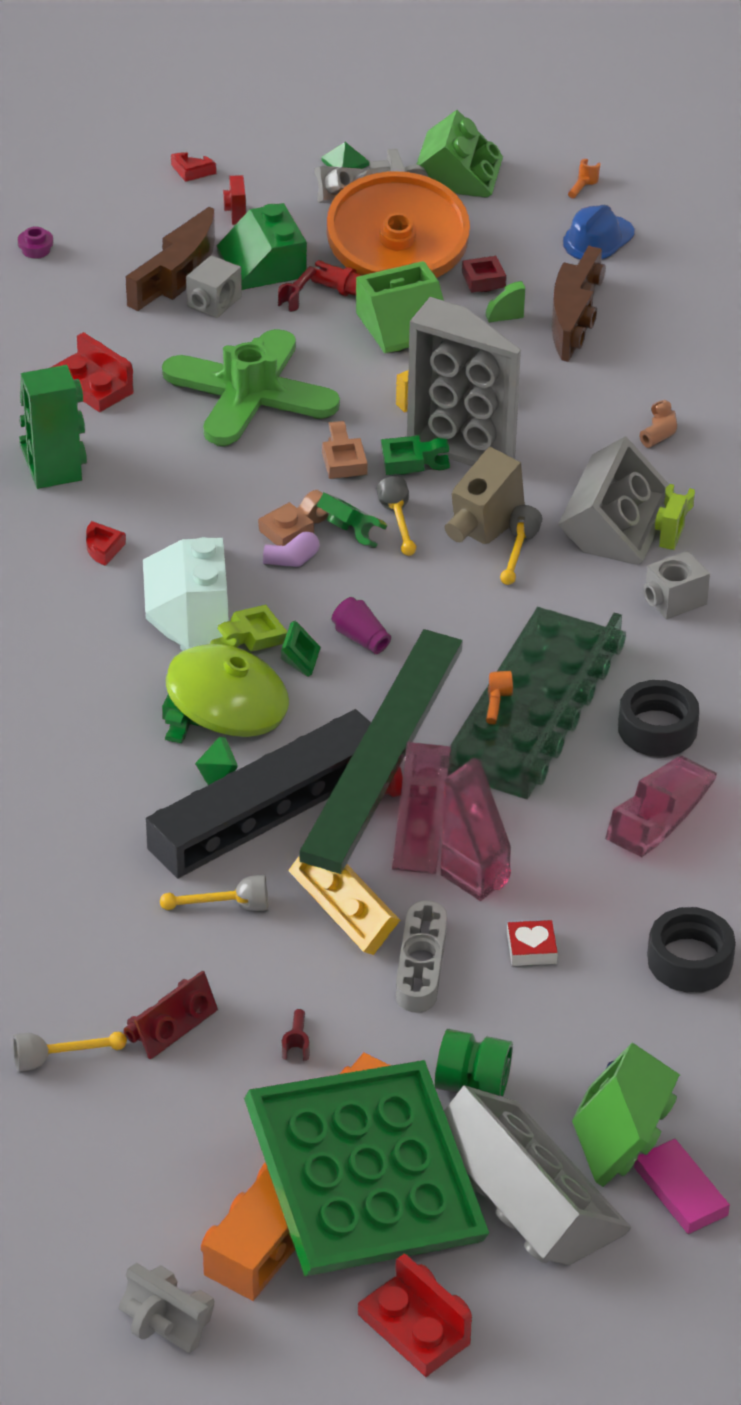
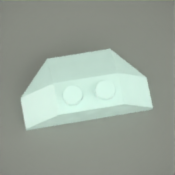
(187, 591)

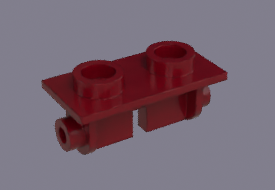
(172, 1015)

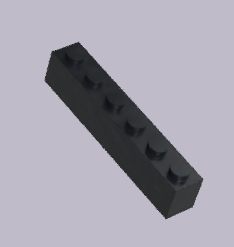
(254, 797)

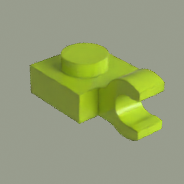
(671, 520)
(252, 626)

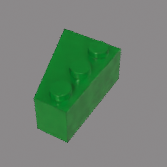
(52, 426)

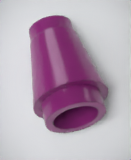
(359, 624)

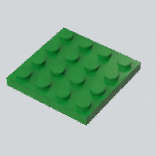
(365, 1167)

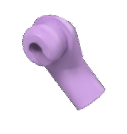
(294, 553)

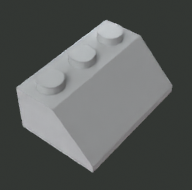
(615, 504)

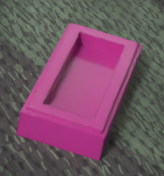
(682, 1186)

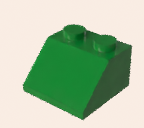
(265, 247)

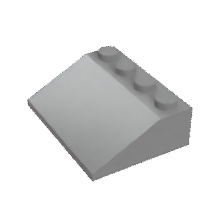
(461, 382)

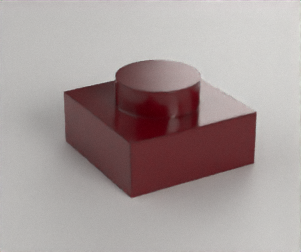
(483, 274)

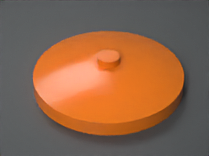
(397, 222)

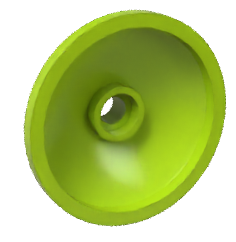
(227, 690)

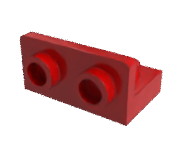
(101, 371)
(418, 1316)

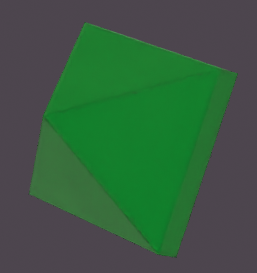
(345, 157)
(300, 649)
(217, 761)

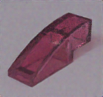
(659, 805)

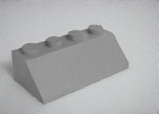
(530, 1179)

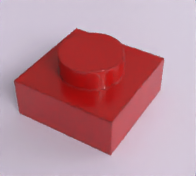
(235, 198)

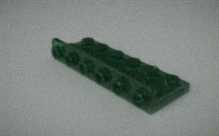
(552, 676)

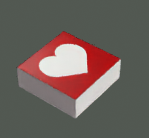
(532, 943)

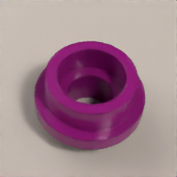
(35, 242)

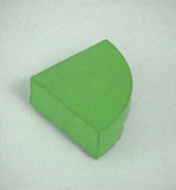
(508, 304)

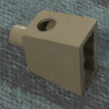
(486, 498)

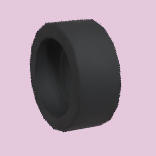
(658, 739)
(691, 974)

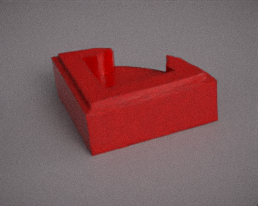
(192, 168)
(103, 542)

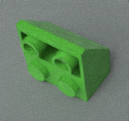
(460, 157)
(391, 299)
(623, 1111)

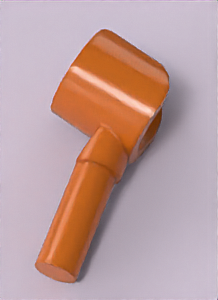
(586, 175)
(499, 685)

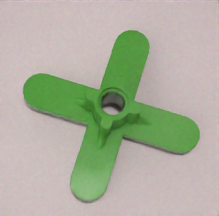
(248, 381)

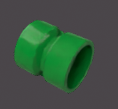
(473, 1063)

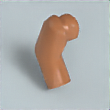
(663, 425)

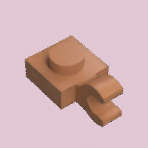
(343, 455)
(288, 521)

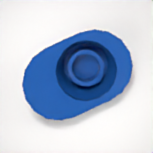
(597, 228)

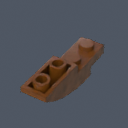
(167, 271)
(574, 301)

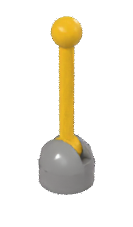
(250, 895)
(32, 1051)

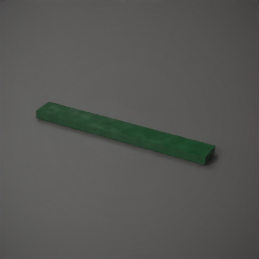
(380, 752)

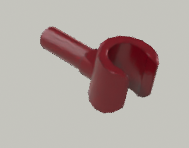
(290, 292)
(296, 1036)

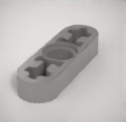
(427, 970)

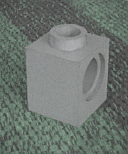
(213, 286)
(676, 585)

